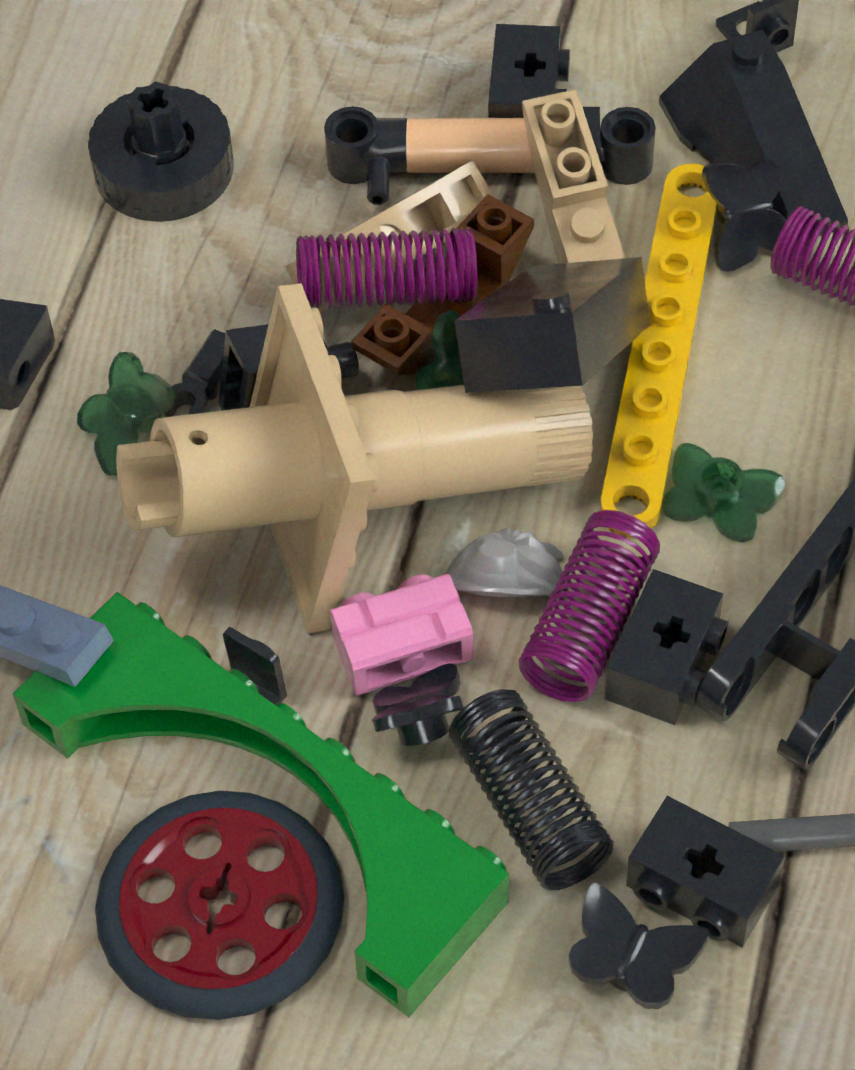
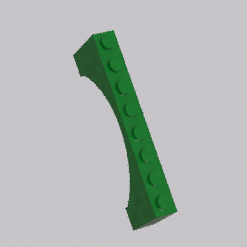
(421, 881)

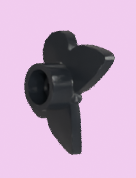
(744, 210)
(421, 708)
(631, 954)

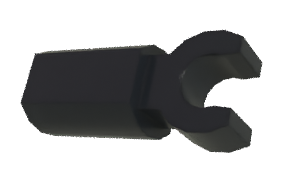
(201, 377)

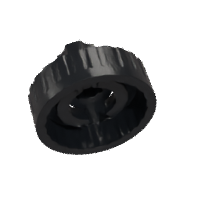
(152, 127)

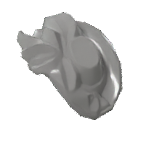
(507, 566)

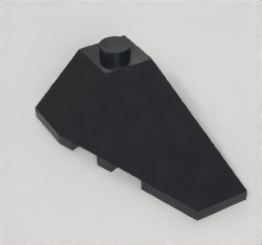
(744, 110)

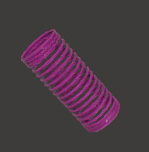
(795, 248)
(460, 267)
(613, 562)

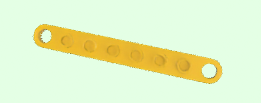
(662, 352)

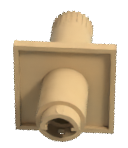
(324, 459)

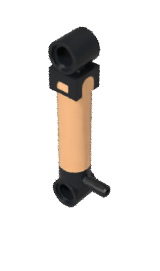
(372, 147)

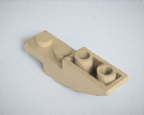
(570, 179)
(435, 207)

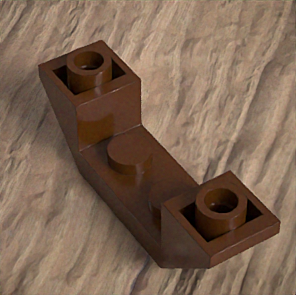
(406, 340)

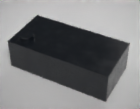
(553, 325)

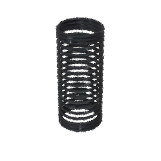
(496, 735)

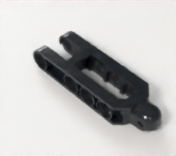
(775, 632)

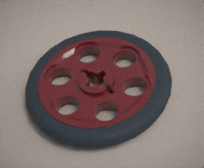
(195, 983)

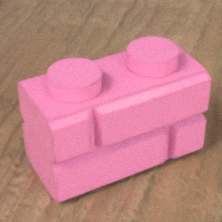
(401, 632)

